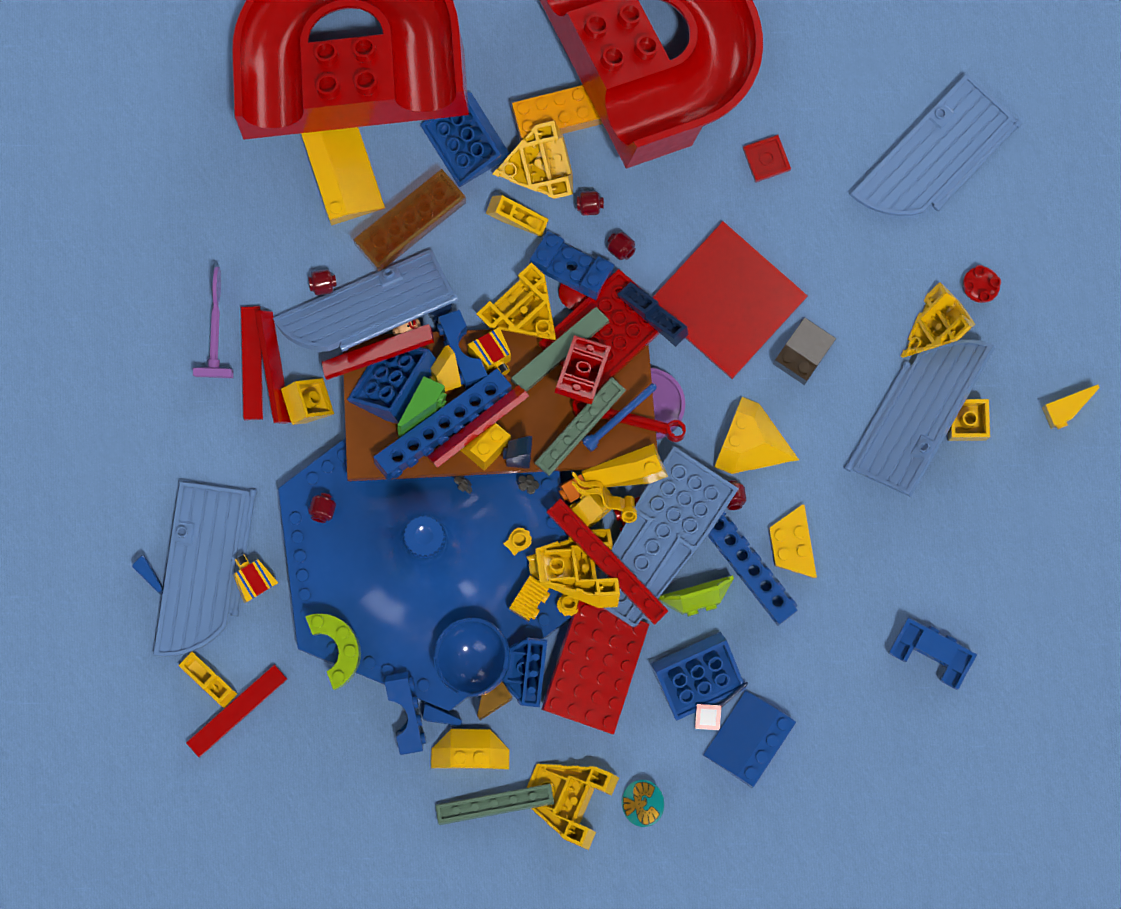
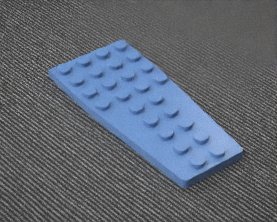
(669, 527)

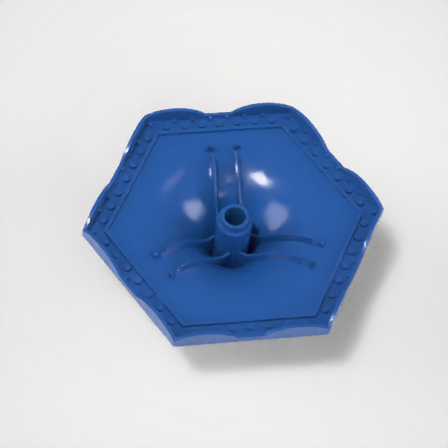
(411, 562)

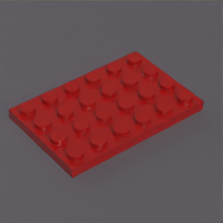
(625, 333)
(594, 668)

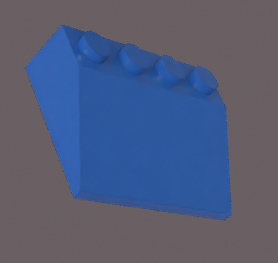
(466, 143)
(391, 383)
(698, 675)
(749, 739)

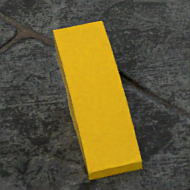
(207, 679)

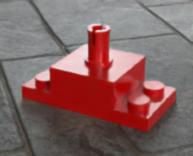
(582, 370)

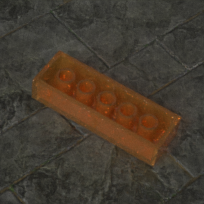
(410, 220)

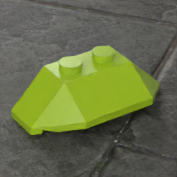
(697, 597)

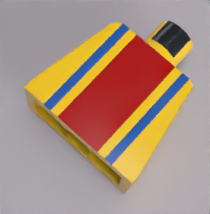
(492, 351)
(252, 578)

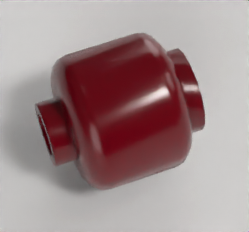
(589, 203)
(621, 246)
(322, 282)
(739, 498)
(322, 508)

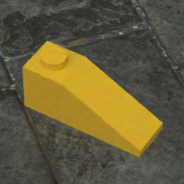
(516, 215)
(1064, 409)

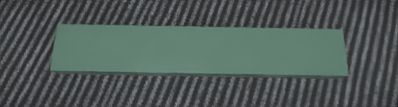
(558, 350)
(580, 427)
(494, 804)

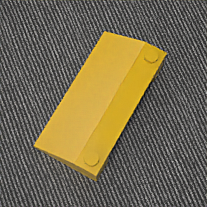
(343, 173)

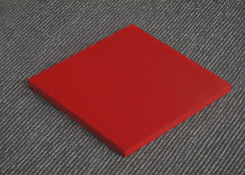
(729, 299)

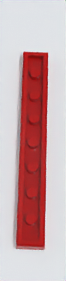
(607, 561)

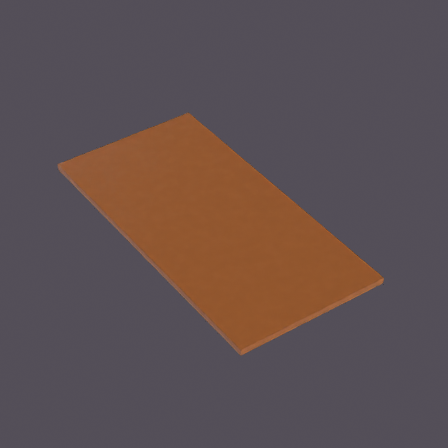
(540, 415)

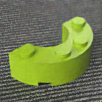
(347, 644)

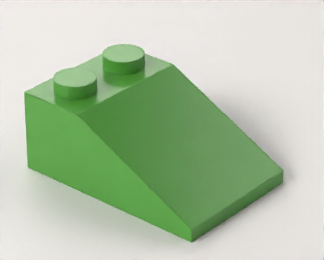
(425, 402)

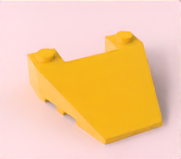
(573, 573)
(571, 793)

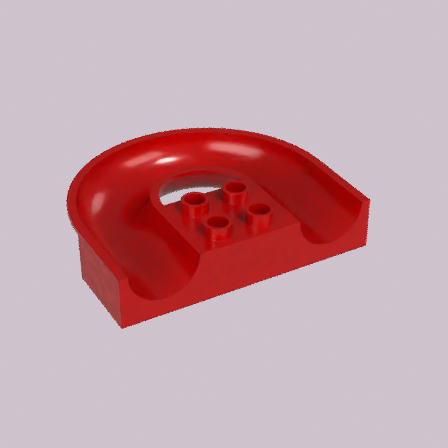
(349, 82)
(641, 94)

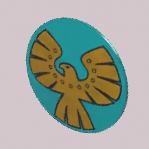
(643, 803)

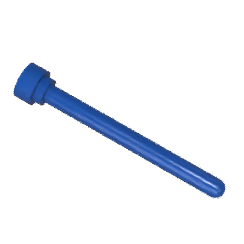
(592, 440)

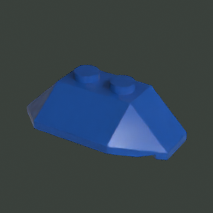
(526, 671)

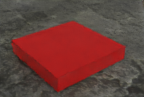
(766, 158)

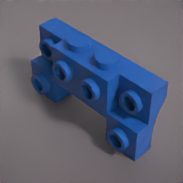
(936, 647)

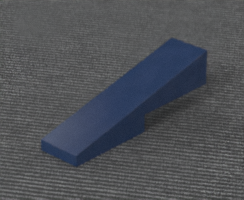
(651, 312)

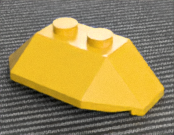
(470, 750)

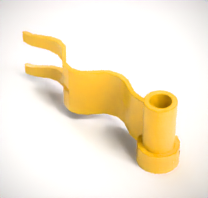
(625, 504)

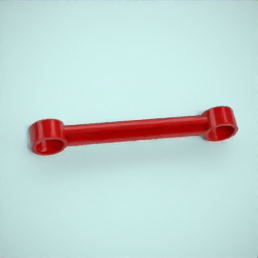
(643, 422)

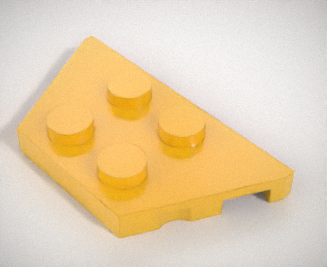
(792, 543)

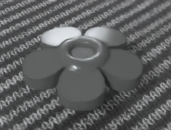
(528, 483)
(464, 484)

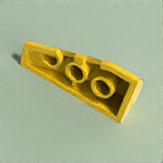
(630, 469)

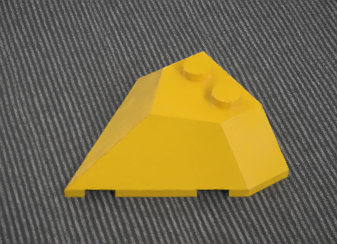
(540, 162)
(523, 307)
(939, 323)
(752, 441)

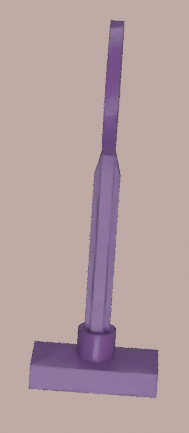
(213, 369)

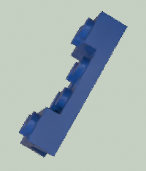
(554, 256)

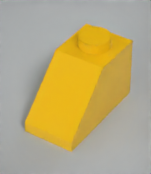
(446, 370)

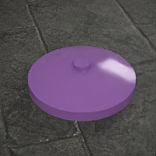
(667, 399)

